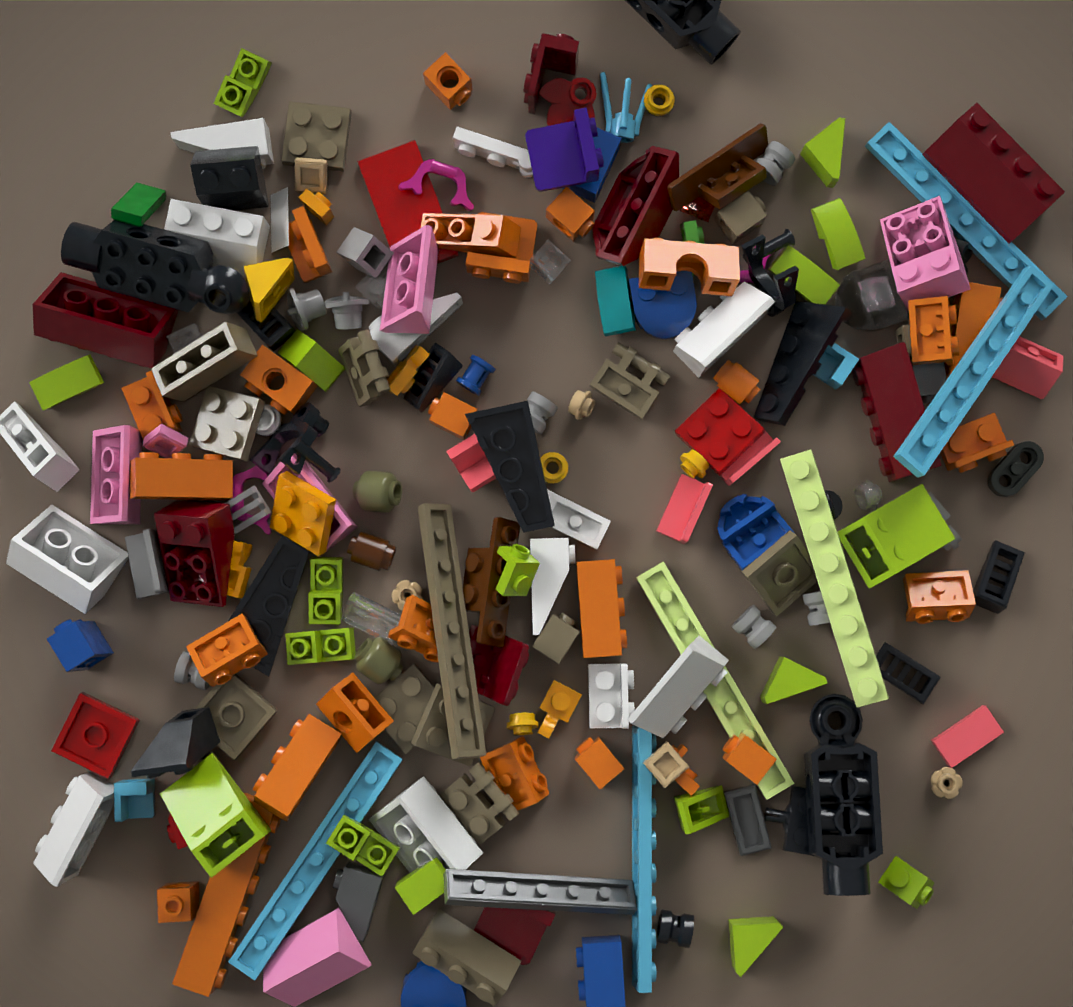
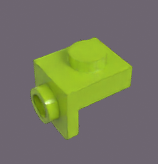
(518, 571)
(907, 883)

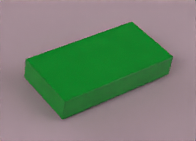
(138, 204)

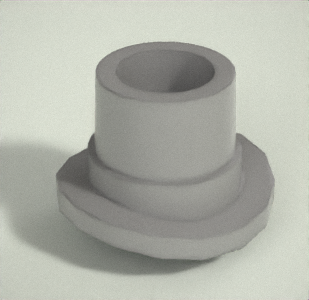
(305, 307)
(346, 310)

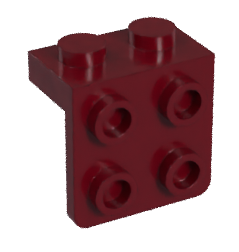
(552, 53)
(498, 667)
(515, 929)

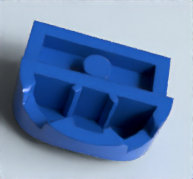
(665, 312)
(749, 528)
(431, 988)

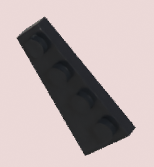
(805, 339)
(513, 453)
(272, 597)

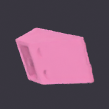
(924, 252)

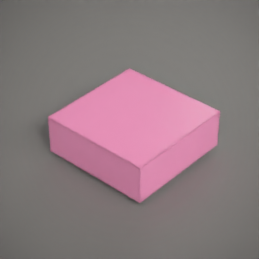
(165, 441)

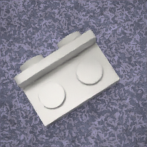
(609, 695)

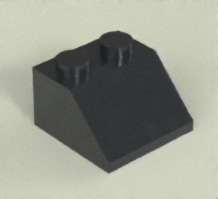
(230, 178)

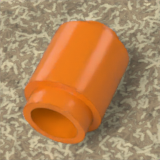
(737, 382)

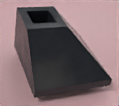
(179, 744)

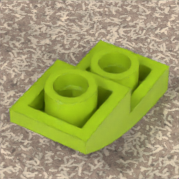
(243, 84)
(839, 233)
(812, 281)
(66, 382)
(326, 590)
(320, 646)
(363, 845)

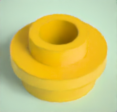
(662, 92)
(553, 457)
(694, 464)
(522, 723)

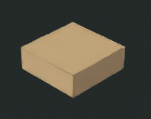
(311, 174)
(665, 764)

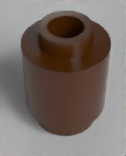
(371, 551)

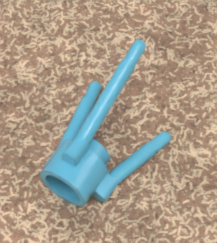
(623, 123)

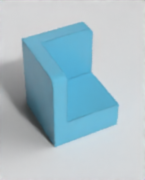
(835, 366)
(134, 799)

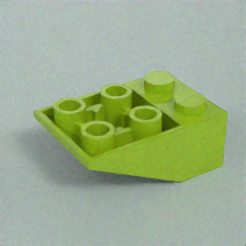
(895, 536)
(213, 815)

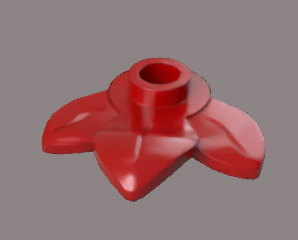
(564, 101)

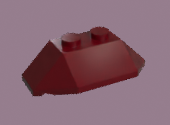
(636, 206)

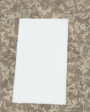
(279, 220)

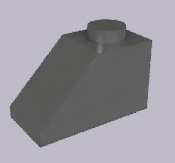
(357, 896)

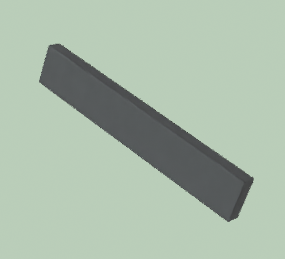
(539, 892)

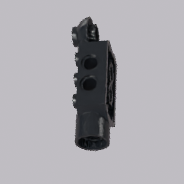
(690, 23)
(154, 266)
(842, 799)

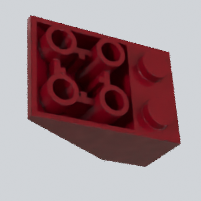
(196, 550)

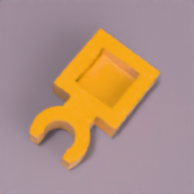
(402, 376)

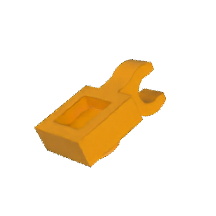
(239, 574)
(558, 704)

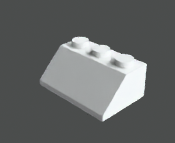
(233, 235)
(721, 327)
(66, 558)
(680, 689)
(74, 828)
(425, 829)

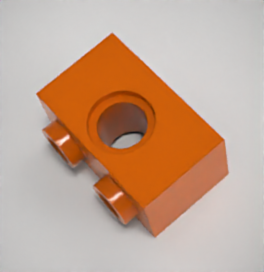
(264, 368)
(354, 712)

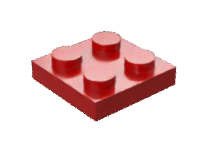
(720, 431)
(95, 735)

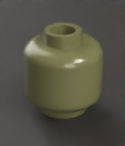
(377, 491)
(378, 660)

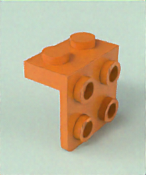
(509, 268)

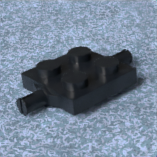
(794, 821)

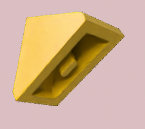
(268, 283)

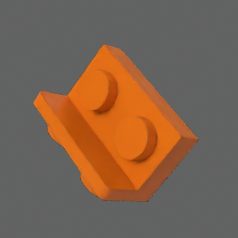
(306, 247)
(931, 330)
(150, 407)
(974, 441)
(938, 596)
(416, 628)
(226, 651)
(517, 773)

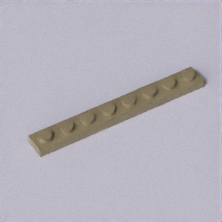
(451, 632)

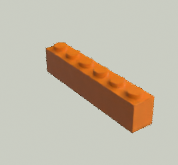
(221, 914)

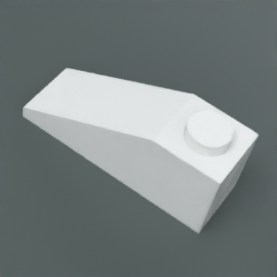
(228, 135)
(398, 345)
(36, 448)
(554, 560)

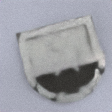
(850, 297)

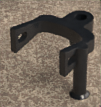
(781, 292)
(305, 426)

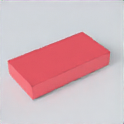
(967, 736)

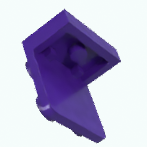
(564, 153)

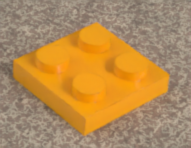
(302, 513)

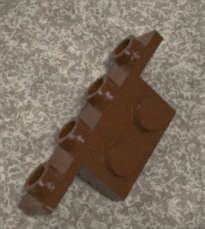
(723, 174)
(480, 581)

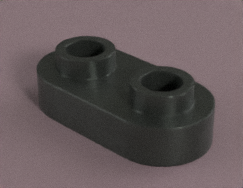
(1014, 470)

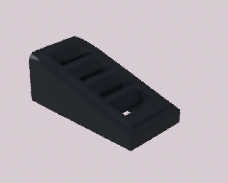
(278, 337)
(432, 377)
(1003, 594)
(928, 687)

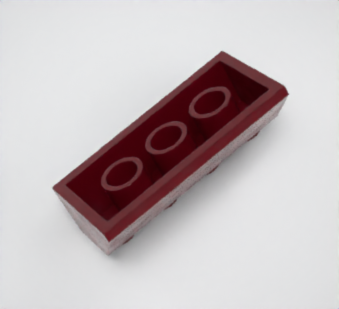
(993, 173)
(103, 321)
(891, 402)

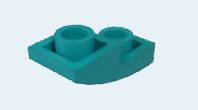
(615, 300)

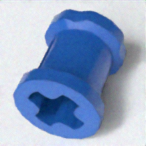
(475, 375)

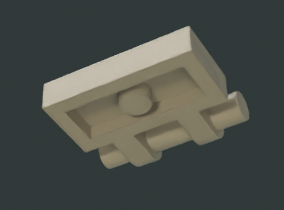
(364, 368)
(624, 388)
(474, 809)

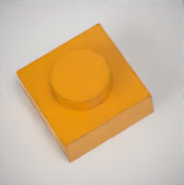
(317, 205)

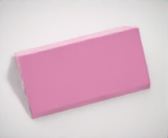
(410, 284)
(111, 475)
(341, 523)
(314, 960)

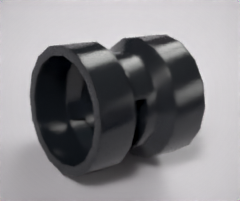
(675, 928)

